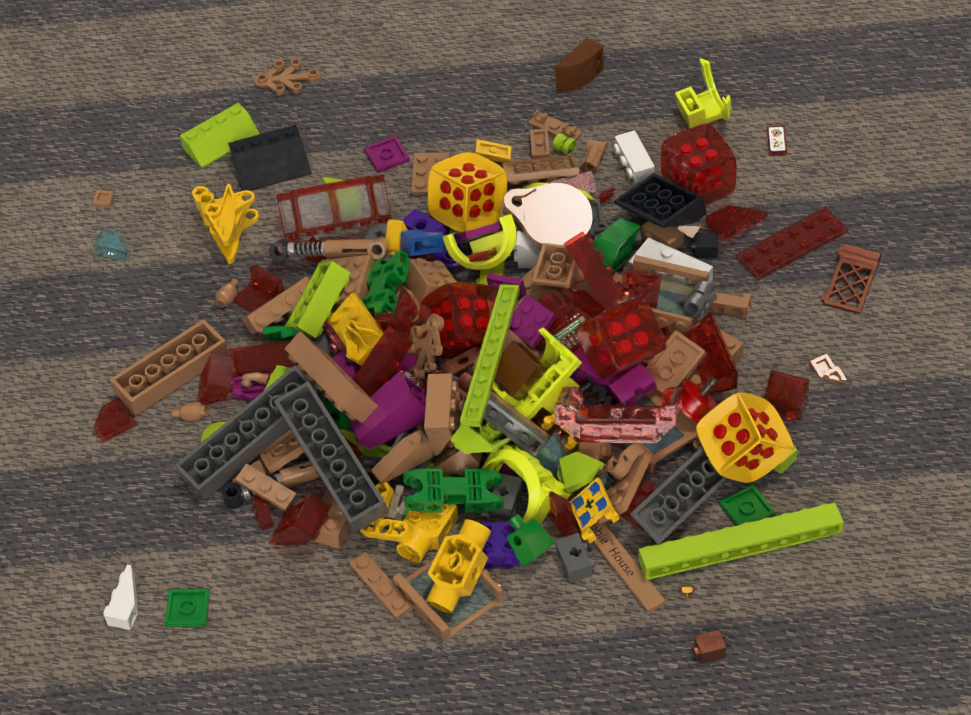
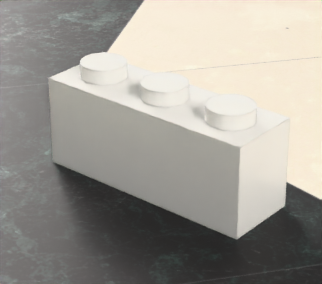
(633, 156)

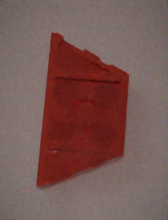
(733, 220)

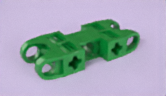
(384, 282)
(453, 490)

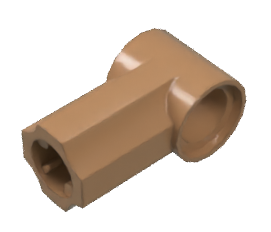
(594, 152)

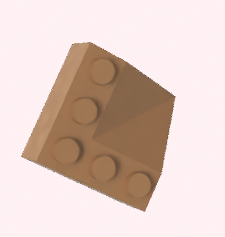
(360, 269)
(441, 410)

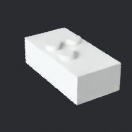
(661, 252)

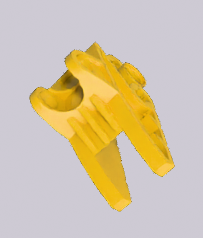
(225, 217)

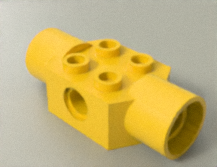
(428, 531)
(458, 566)

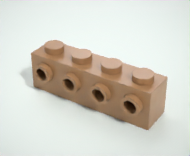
(275, 308)

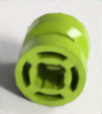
(563, 144)

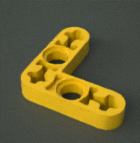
(392, 535)

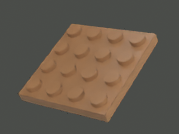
(541, 168)

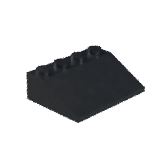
(269, 158)
(663, 202)

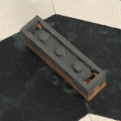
(515, 425)

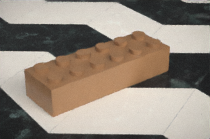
(168, 367)
(330, 378)

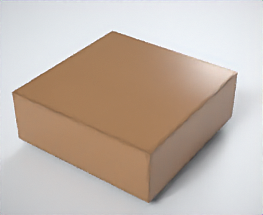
(103, 198)

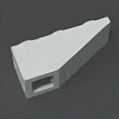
(123, 604)

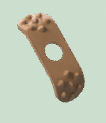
(453, 366)

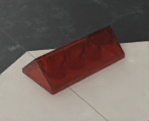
(260, 358)
(718, 359)

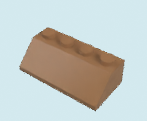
(335, 528)

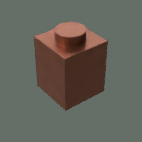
(709, 646)

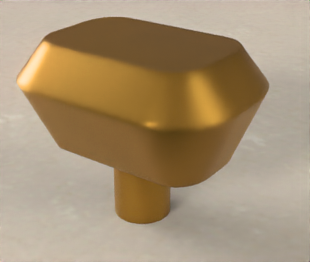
(687, 589)

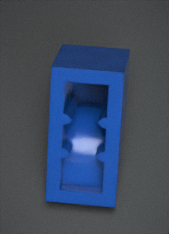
(421, 242)

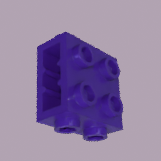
(497, 546)

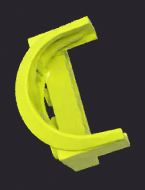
(537, 478)

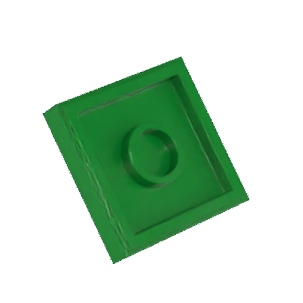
(747, 506)
(187, 608)

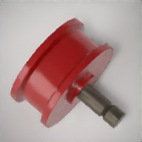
(696, 399)

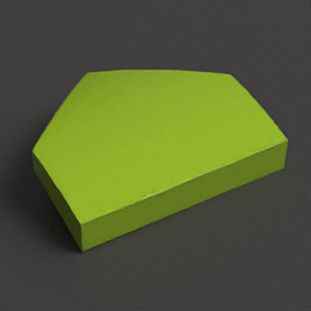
(578, 470)

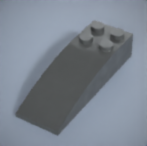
(678, 496)

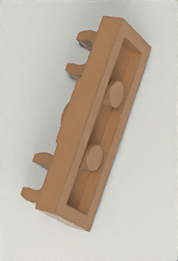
(554, 126)

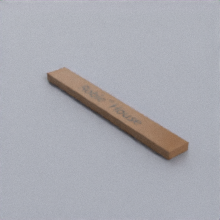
(625, 566)

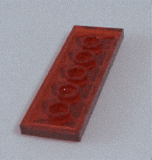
(791, 243)

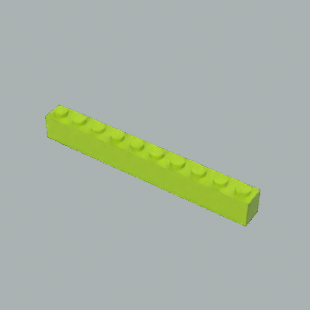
(740, 541)

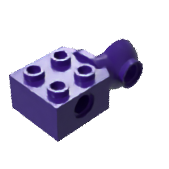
(422, 222)

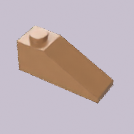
(404, 456)

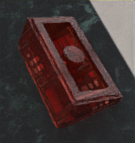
(560, 511)

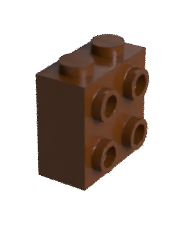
(518, 369)

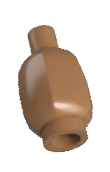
(226, 294)
(191, 411)

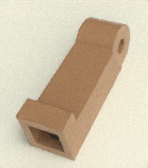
(732, 304)

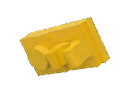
(493, 151)

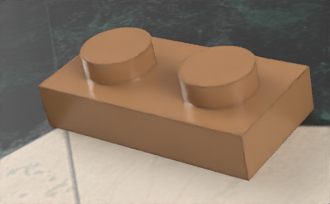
(539, 143)

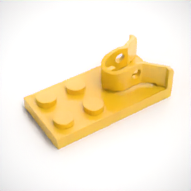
(356, 328)

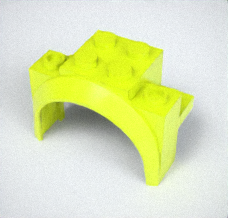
(546, 390)

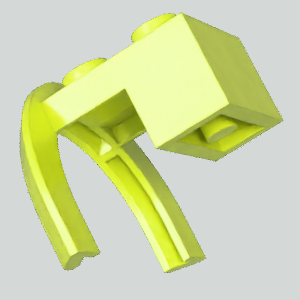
(704, 106)
(502, 240)

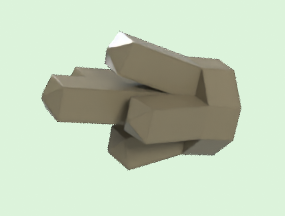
(396, 508)

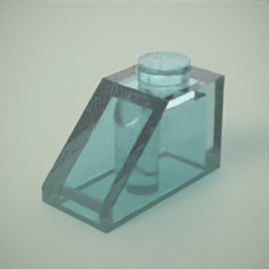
(110, 245)
(551, 453)

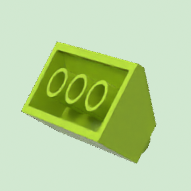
(211, 138)
(318, 299)
(479, 439)

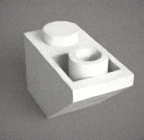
(527, 252)

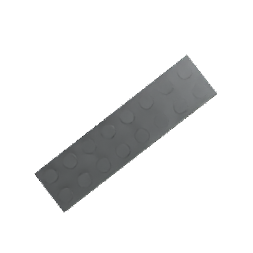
(240, 438)
(331, 457)

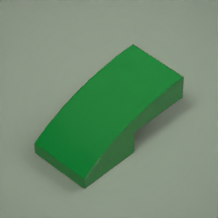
(279, 332)

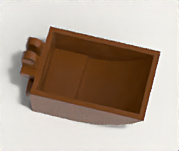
(580, 66)

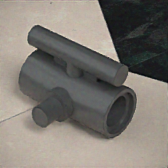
(698, 301)

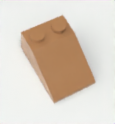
(555, 267)

